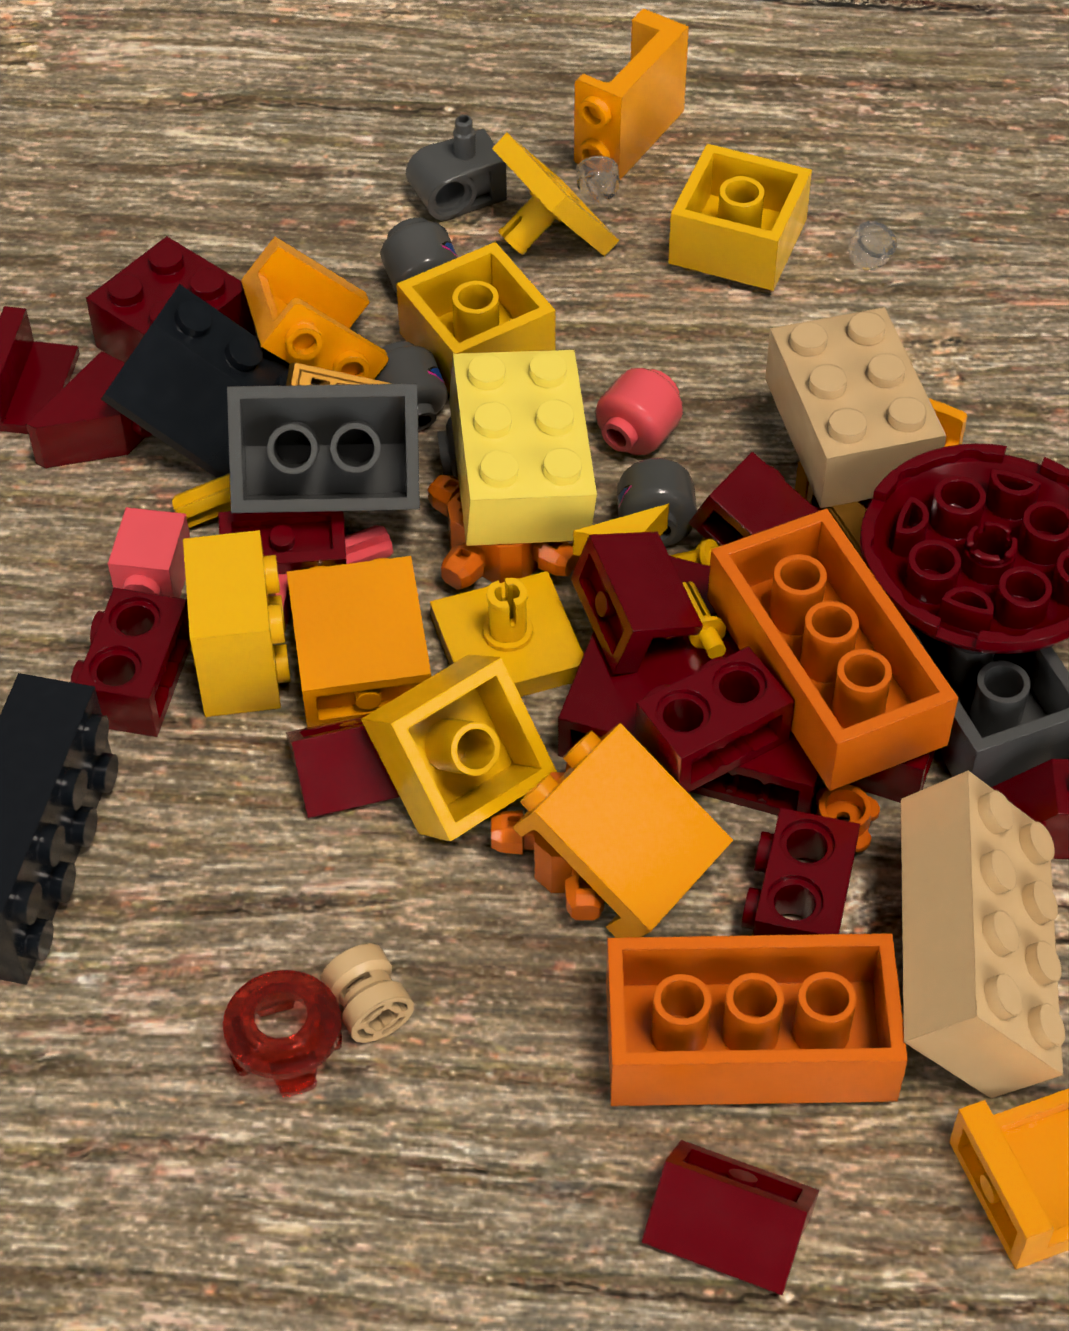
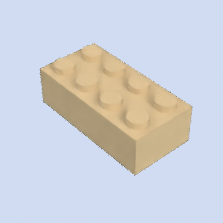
(979, 937)

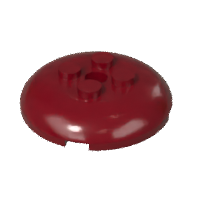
(974, 547)

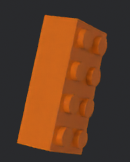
(835, 645)
(754, 1020)

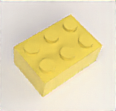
(521, 447)

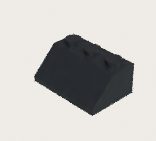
(181, 378)

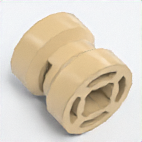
(369, 996)

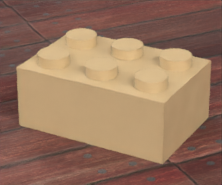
(849, 402)

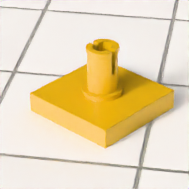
(549, 202)
(516, 622)

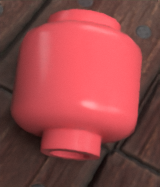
(640, 409)

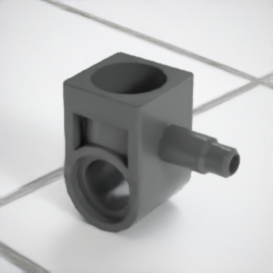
(458, 173)

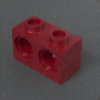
(136, 658)
(718, 729)
(805, 889)

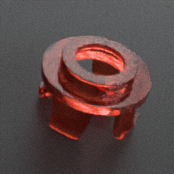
(290, 1059)

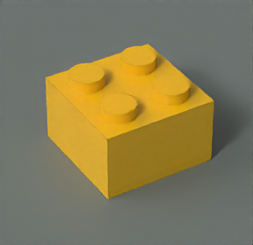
(739, 216)
(474, 307)
(235, 623)
(459, 746)

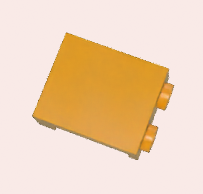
(640, 102)
(307, 313)
(357, 636)
(624, 828)
(1020, 1172)

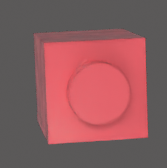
(150, 552)

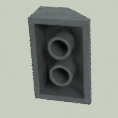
(323, 447)

